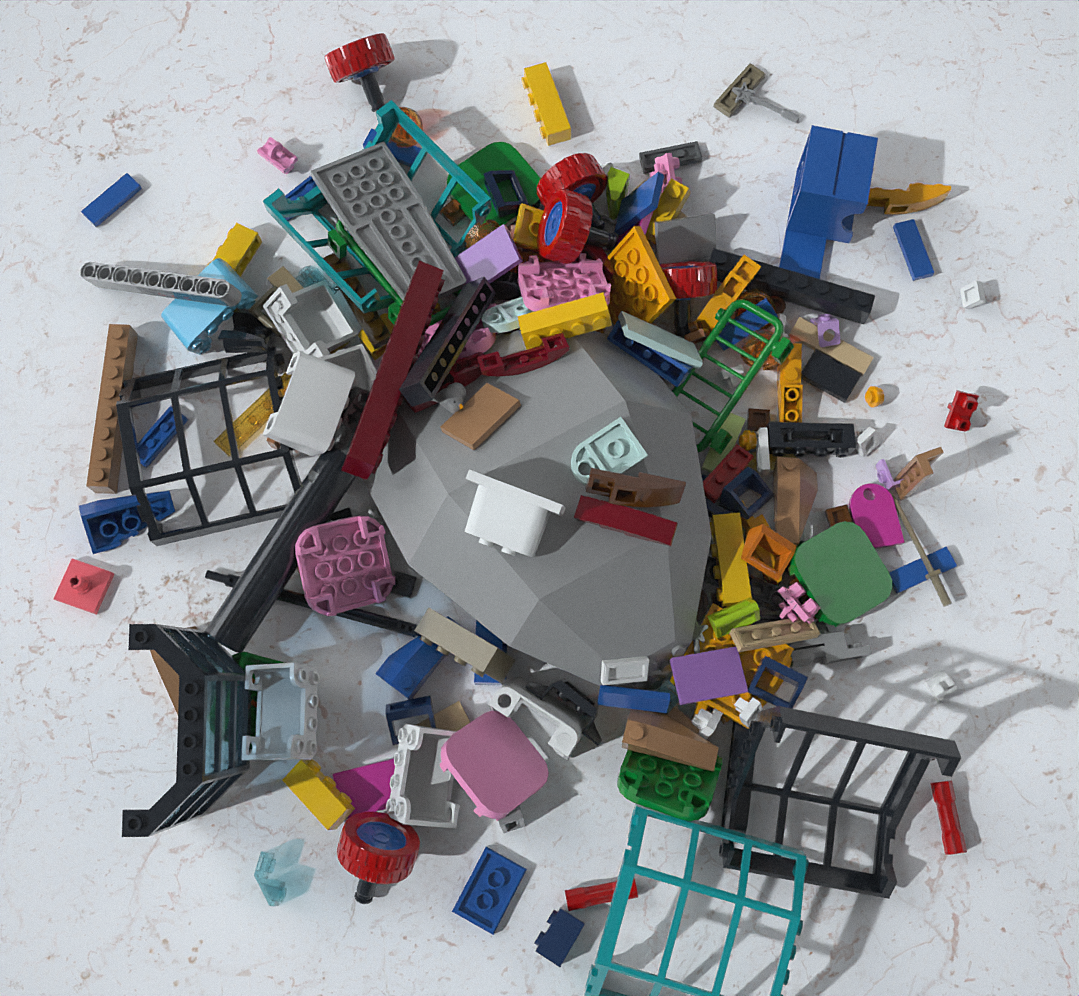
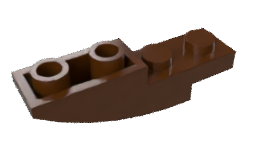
(639, 491)

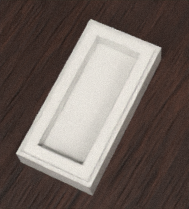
(762, 452)
(624, 670)

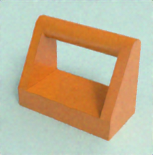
(773, 543)

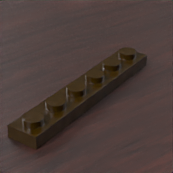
(370, 322)

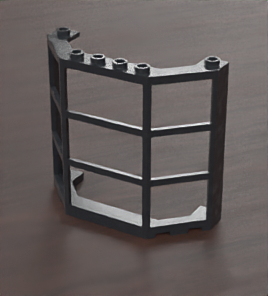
(132, 397)
(920, 751)

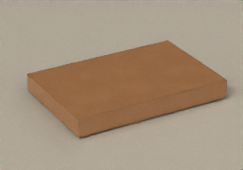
(480, 416)

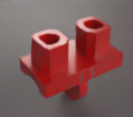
(961, 411)

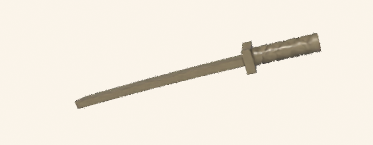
(933, 575)

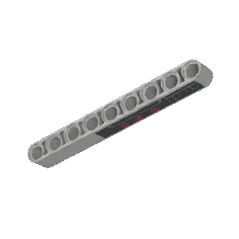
(161, 283)

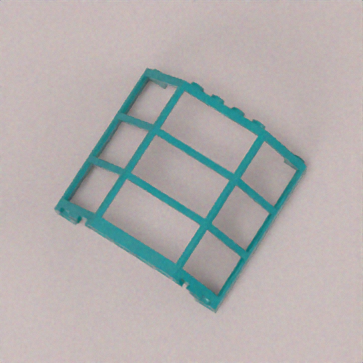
(388, 118)
(624, 883)

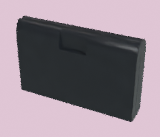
(830, 375)

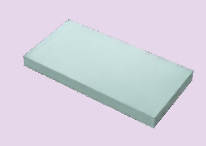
(660, 340)

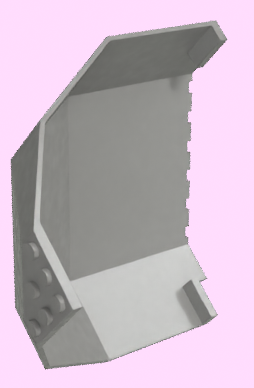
(587, 587)

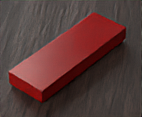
(726, 471)

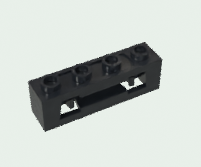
(839, 443)

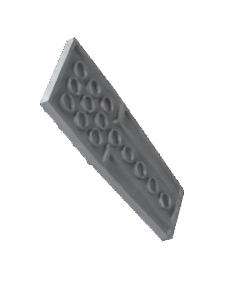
(387, 217)

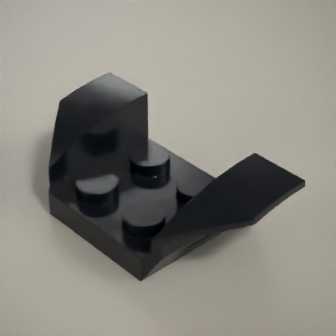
(247, 335)
(583, 704)

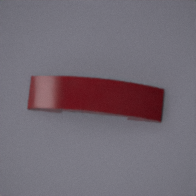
(524, 361)

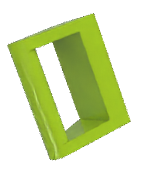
(616, 190)
(734, 616)

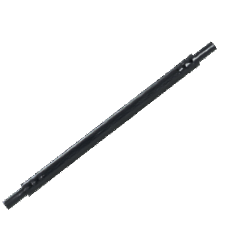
(356, 614)

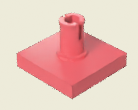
(84, 586)

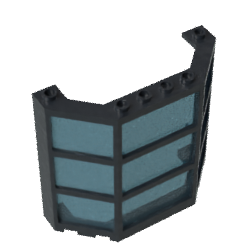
(211, 726)

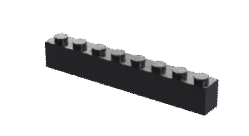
(801, 288)
(447, 342)

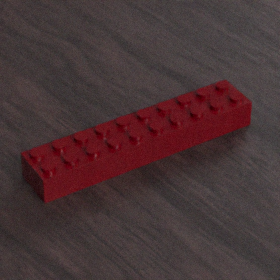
(398, 360)

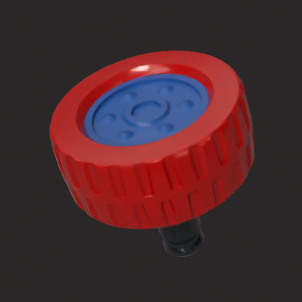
(359, 62)
(578, 174)
(567, 227)
(688, 282)
(377, 851)

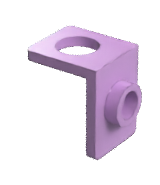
(826, 322)
(884, 476)

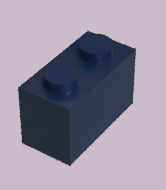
(559, 937)

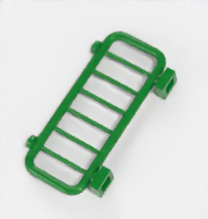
(338, 243)
(780, 351)

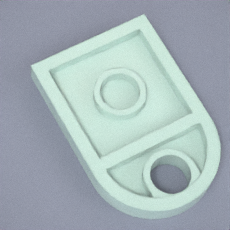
(504, 316)
(609, 450)

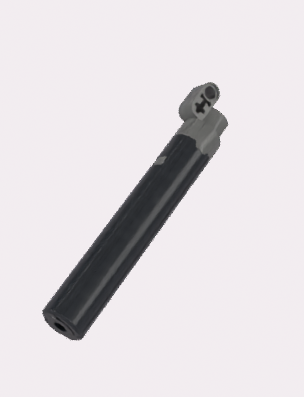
(276, 557)

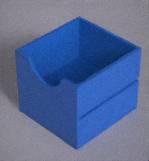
(831, 183)

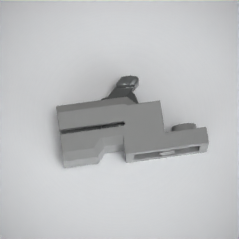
(828, 647)

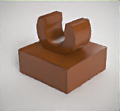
(452, 212)
(697, 333)

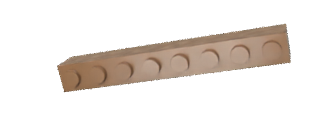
(107, 442)

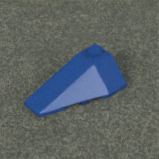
(117, 519)
(411, 666)

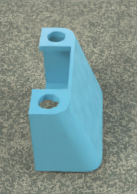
(197, 321)

